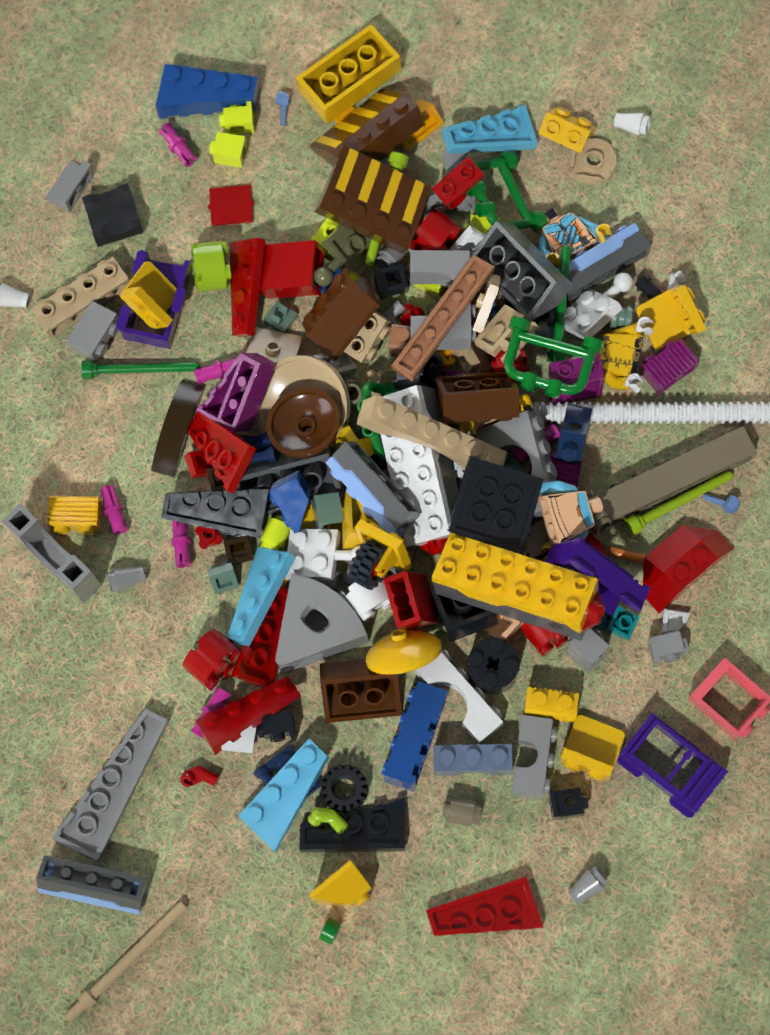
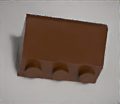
(341, 313)
(477, 397)
(357, 693)

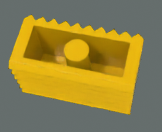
(74, 514)
(551, 704)

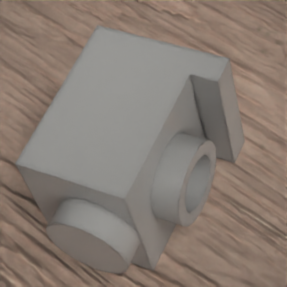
(667, 647)

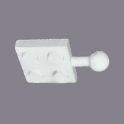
(595, 309)
(317, 553)

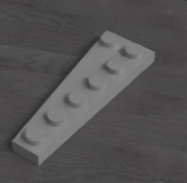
(103, 804)

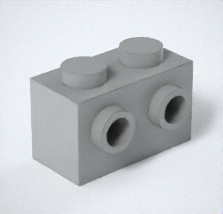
(93, 332)
(589, 651)

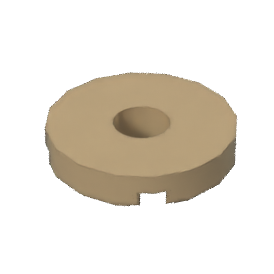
(594, 174)

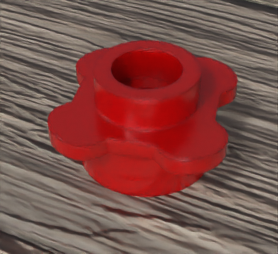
(410, 311)
(205, 542)

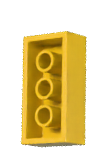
(349, 74)

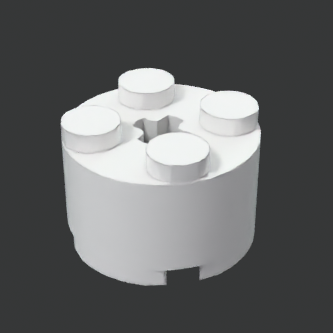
(367, 601)

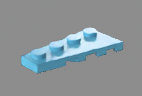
(499, 132)

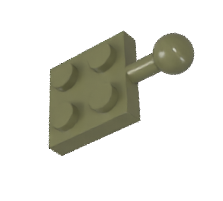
(348, 251)

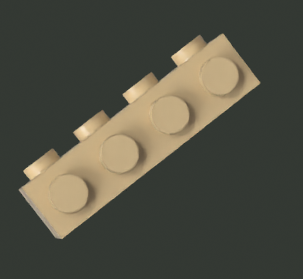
(71, 301)

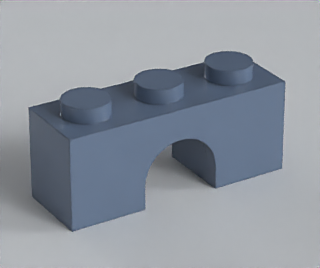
(482, 758)

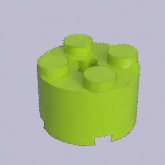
(210, 266)

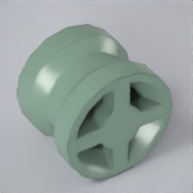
(623, 318)

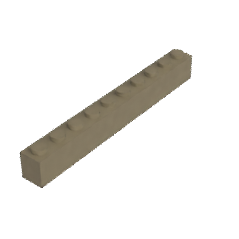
(662, 482)

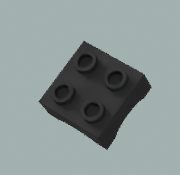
(112, 215)

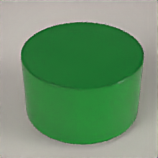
(330, 931)

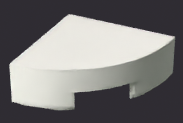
(673, 620)

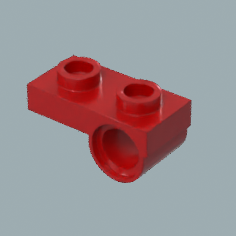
(457, 183)

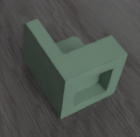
(327, 509)

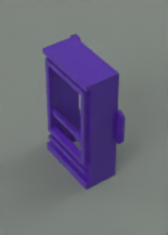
(179, 277)
(613, 581)
(697, 788)

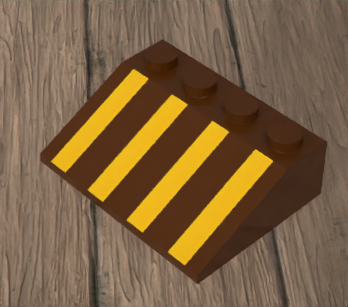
(372, 128)
(373, 199)

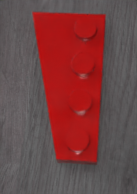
(245, 280)
(223, 450)
(257, 662)
(248, 711)
(492, 910)

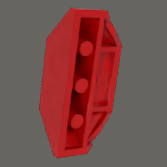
(681, 563)

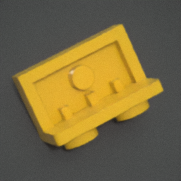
(566, 129)

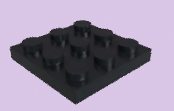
(495, 504)

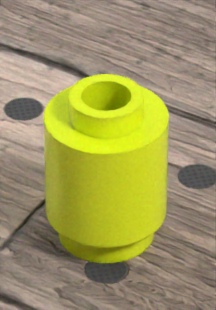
(275, 534)

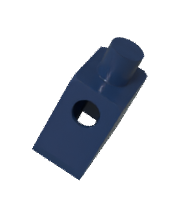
(573, 440)

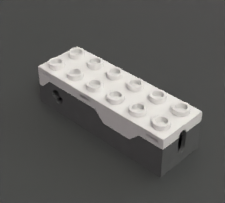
(422, 475)

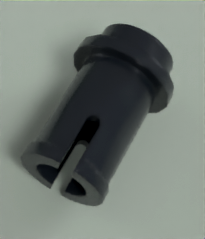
(647, 287)

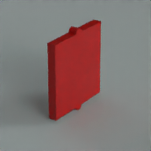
(231, 205)

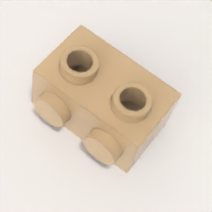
(365, 343)

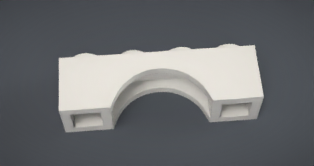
(480, 719)

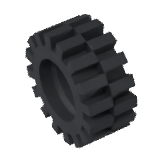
(344, 772)

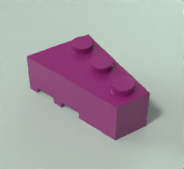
(240, 393)

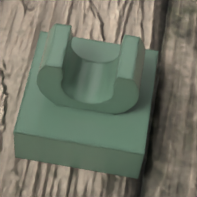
(280, 317)
(223, 577)

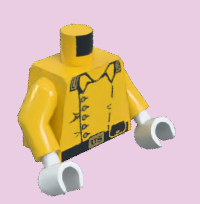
(622, 354)

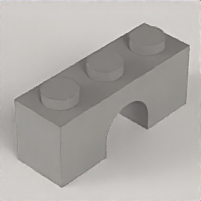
(532, 780)

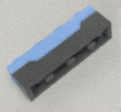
(606, 259)
(372, 488)
(91, 884)

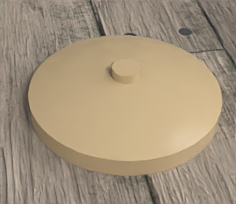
(303, 372)

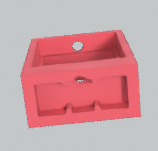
(746, 684)

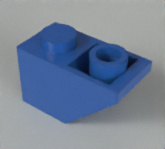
(291, 497)

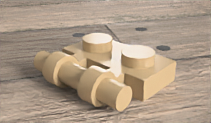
(497, 333)

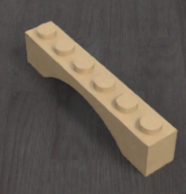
(401, 422)

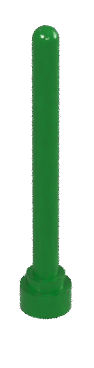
(553, 355)
(92, 369)

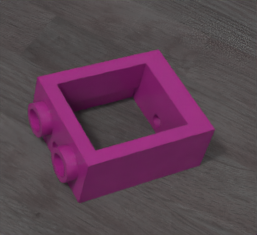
(568, 373)

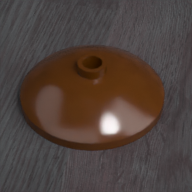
(297, 412)

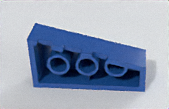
(203, 91)
(415, 736)

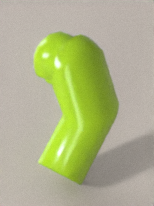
(328, 816)

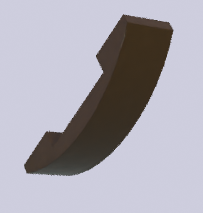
(176, 428)
(236, 545)

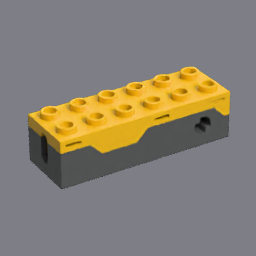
(518, 587)

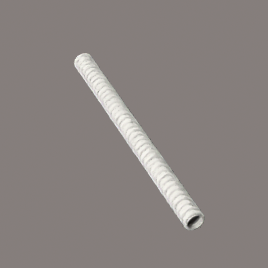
(661, 412)

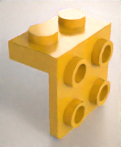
(150, 296)
(672, 316)
(592, 748)

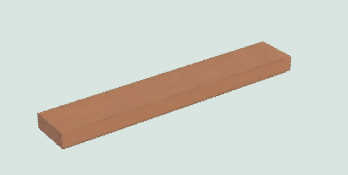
(442, 318)

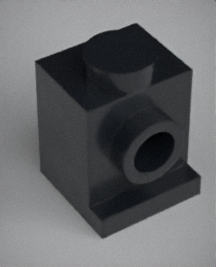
(396, 273)
(277, 726)
(560, 810)

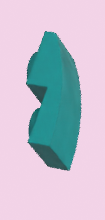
(620, 624)

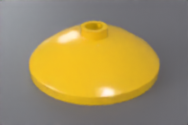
(403, 651)

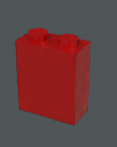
(290, 269)
(411, 600)

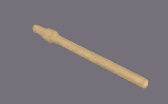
(88, 998)

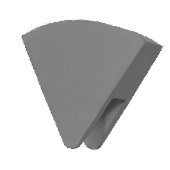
(315, 625)

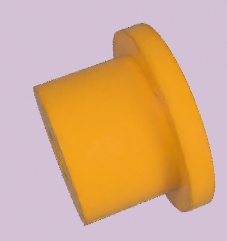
(448, 358)

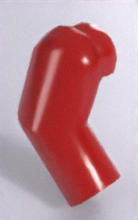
(198, 774)

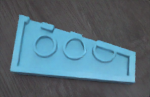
(259, 591)
(278, 802)

